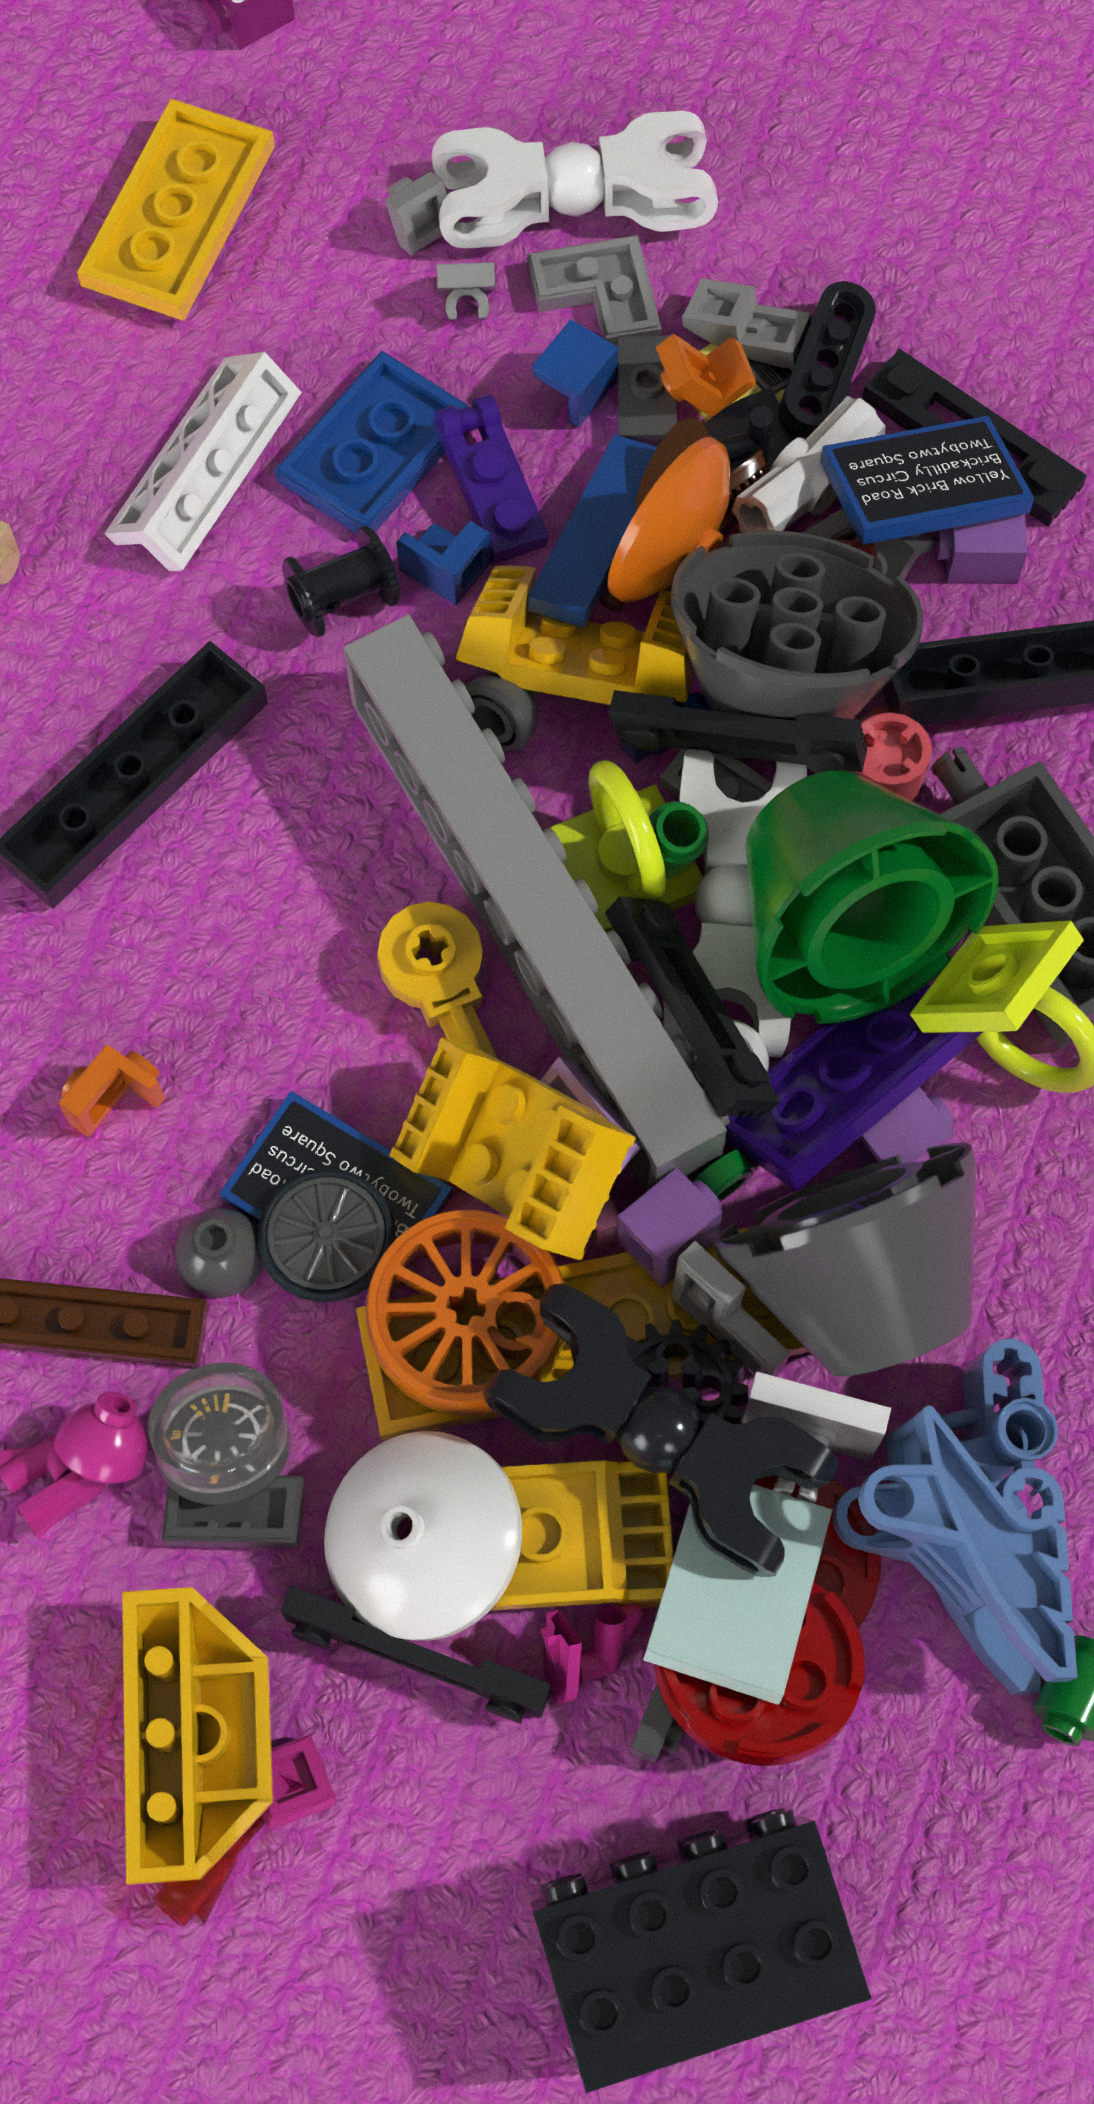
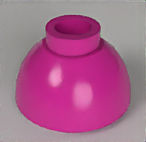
(104, 1440)

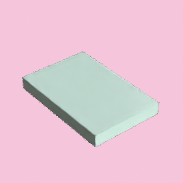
(731, 1623)

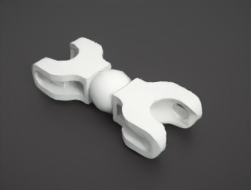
(515, 184)
(724, 899)

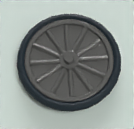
(325, 1234)

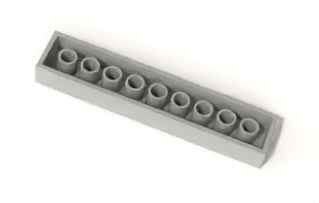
(530, 901)

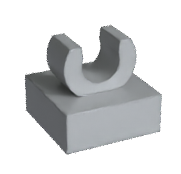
(416, 210)
(466, 281)

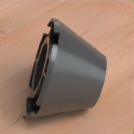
(867, 1259)

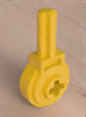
(442, 991)

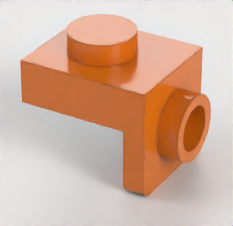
(705, 380)
(96, 1089)

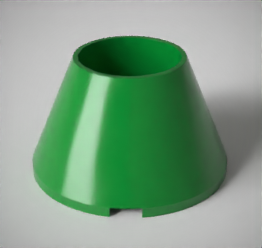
(858, 895)

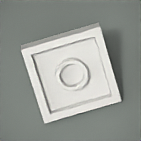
(834, 1419)

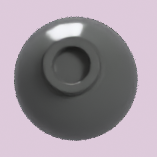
(504, 709)
(218, 1253)

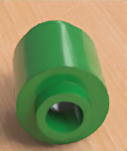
(680, 835)
(1069, 1705)

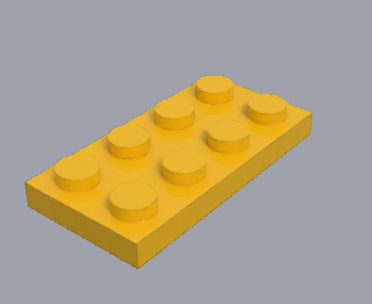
(176, 209)

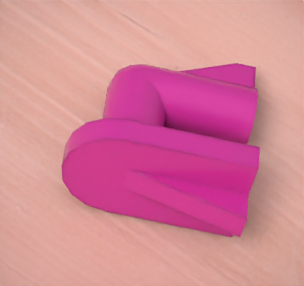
(58, 1500)
(568, 1664)

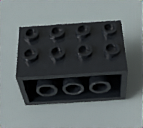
(698, 1948)

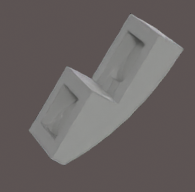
(731, 310)

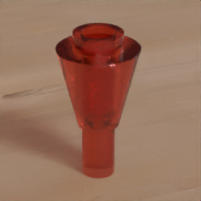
(197, 1898)

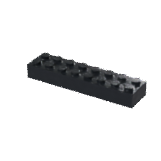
(995, 674)
(131, 774)

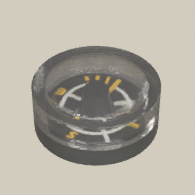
(219, 1433)

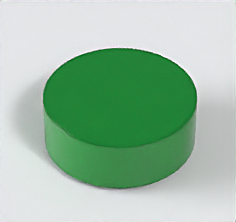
(727, 1174)

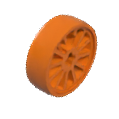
(493, 1302)

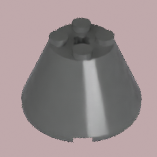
(792, 625)

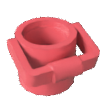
(896, 752)

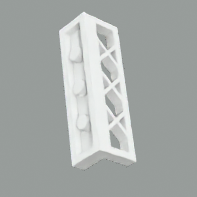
(205, 459)

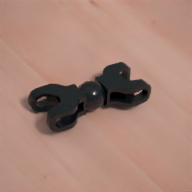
(661, 1430)

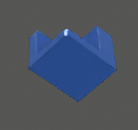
(580, 368)
(445, 561)

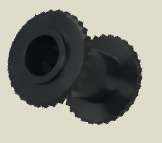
(341, 581)

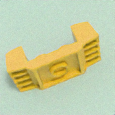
(571, 659)
(513, 1146)
(589, 1535)

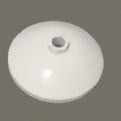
(459, 1544)

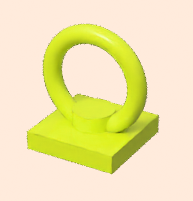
(602, 843)
(995, 987)

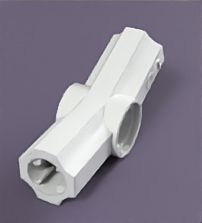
(797, 477)

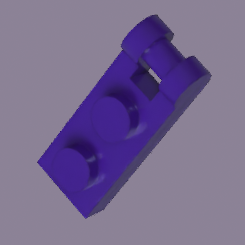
(491, 478)

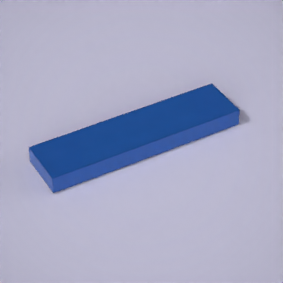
(584, 552)

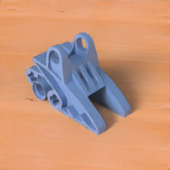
(966, 1528)

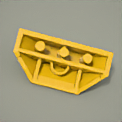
(190, 1735)

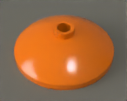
(673, 522)

